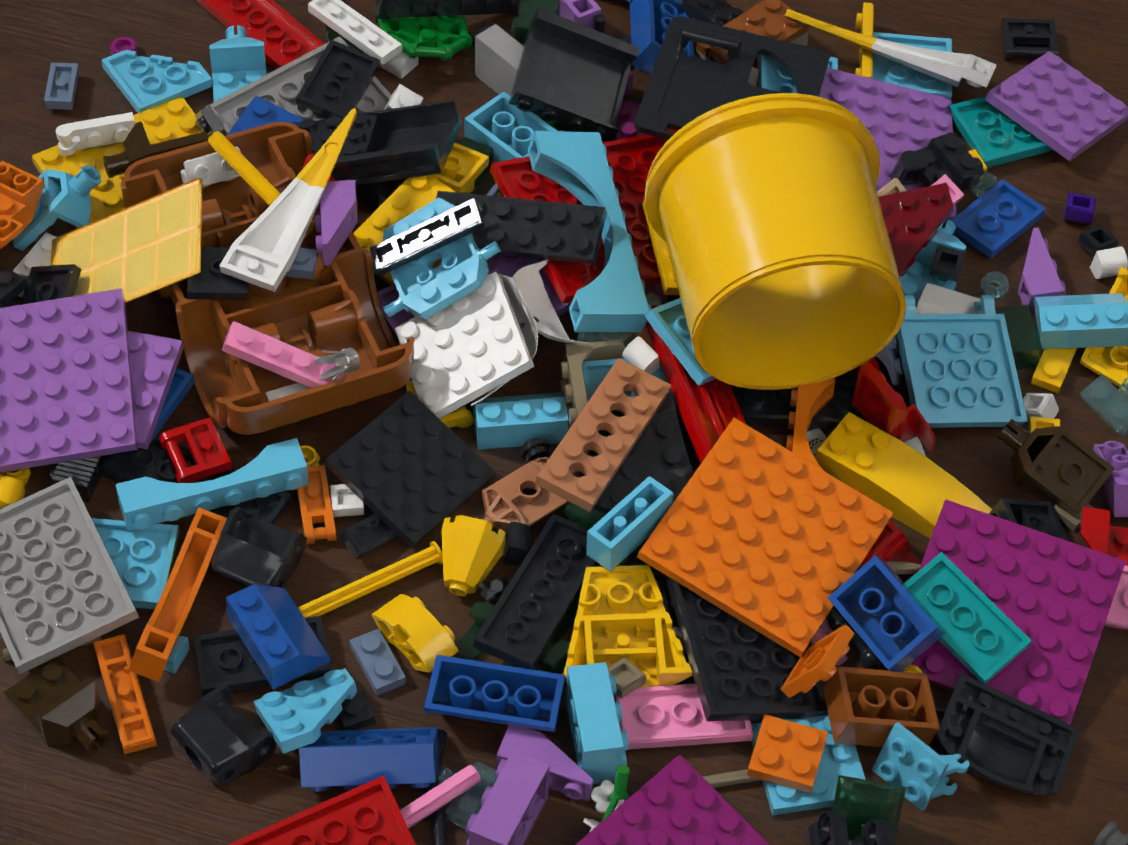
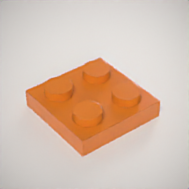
(818, 662)
(787, 753)

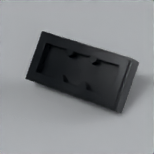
(367, 536)

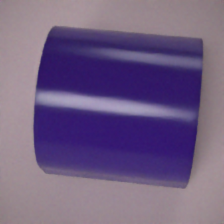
(1079, 208)

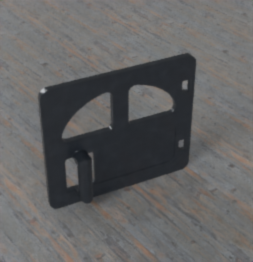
(691, 86)

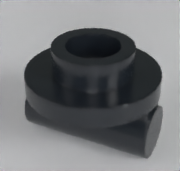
(492, 591)

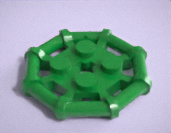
(429, 35)

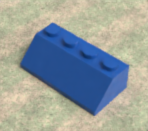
(649, 27)
(495, 693)
(361, 756)

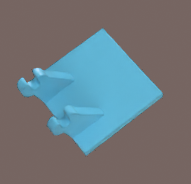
(917, 767)

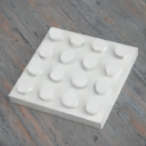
(466, 348)

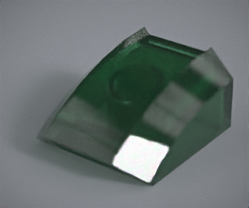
(865, 799)

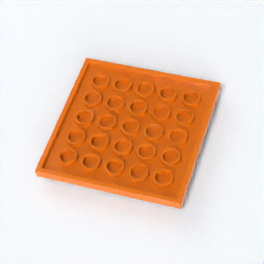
(765, 536)

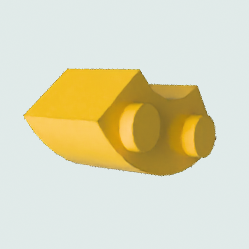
(415, 631)

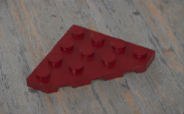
(914, 220)

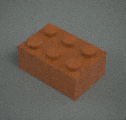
(870, 701)

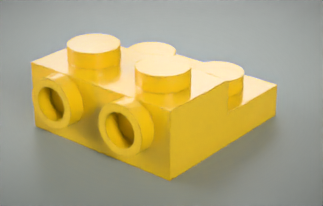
(462, 168)

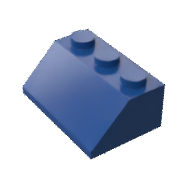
(275, 633)

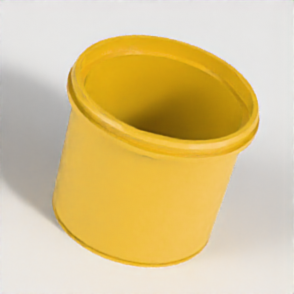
(777, 240)

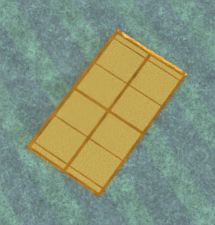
(138, 246)

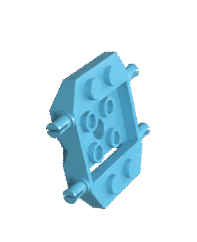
(430, 289)

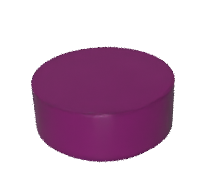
(123, 43)

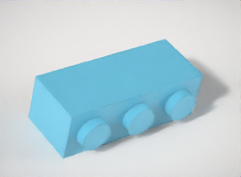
(628, 523)

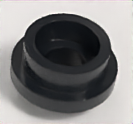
(534, 448)

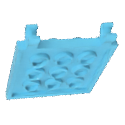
(961, 367)

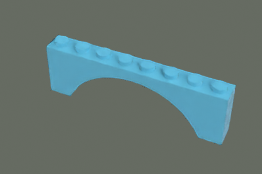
(580, 165)

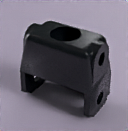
(256, 551)
(221, 738)

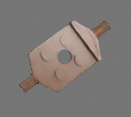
(507, 503)

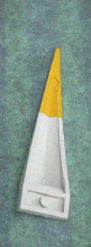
(942, 65)
(273, 240)

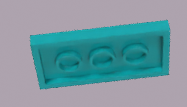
(973, 624)

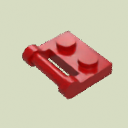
(204, 446)

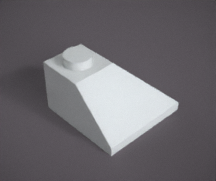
(945, 301)

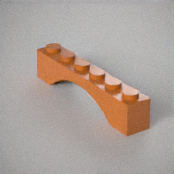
(808, 402)
(178, 596)

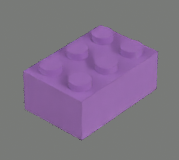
(512, 802)

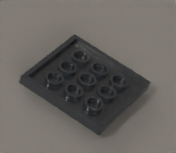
(410, 469)

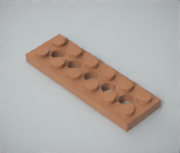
(611, 450)

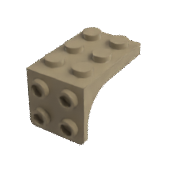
(573, 385)

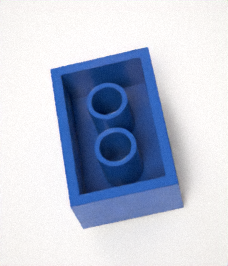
(886, 615)

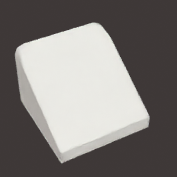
(1040, 405)

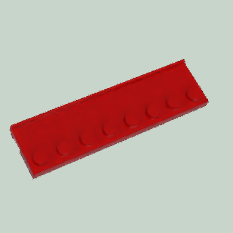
(705, 407)

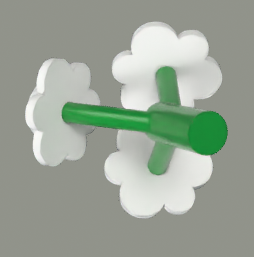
(610, 795)

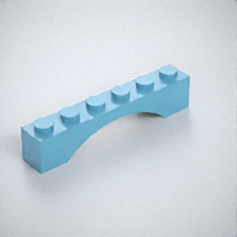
(155, 501)

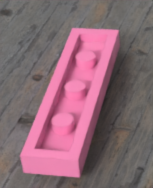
(275, 356)

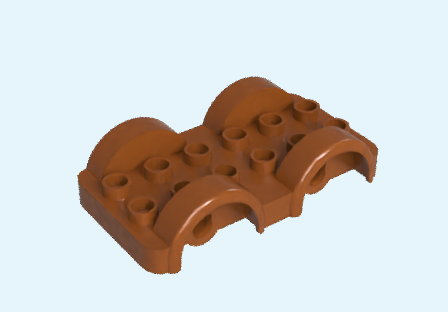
(314, 315)

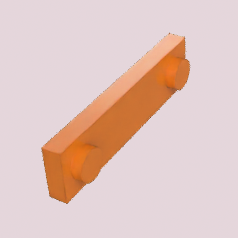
(124, 694)

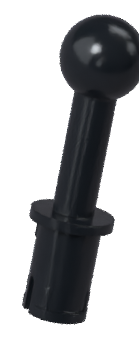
(867, 657)

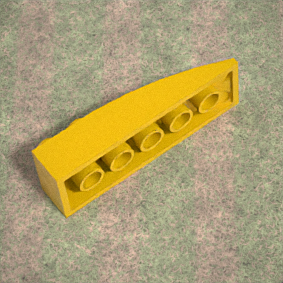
(892, 474)

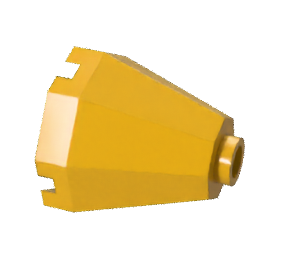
(469, 552)

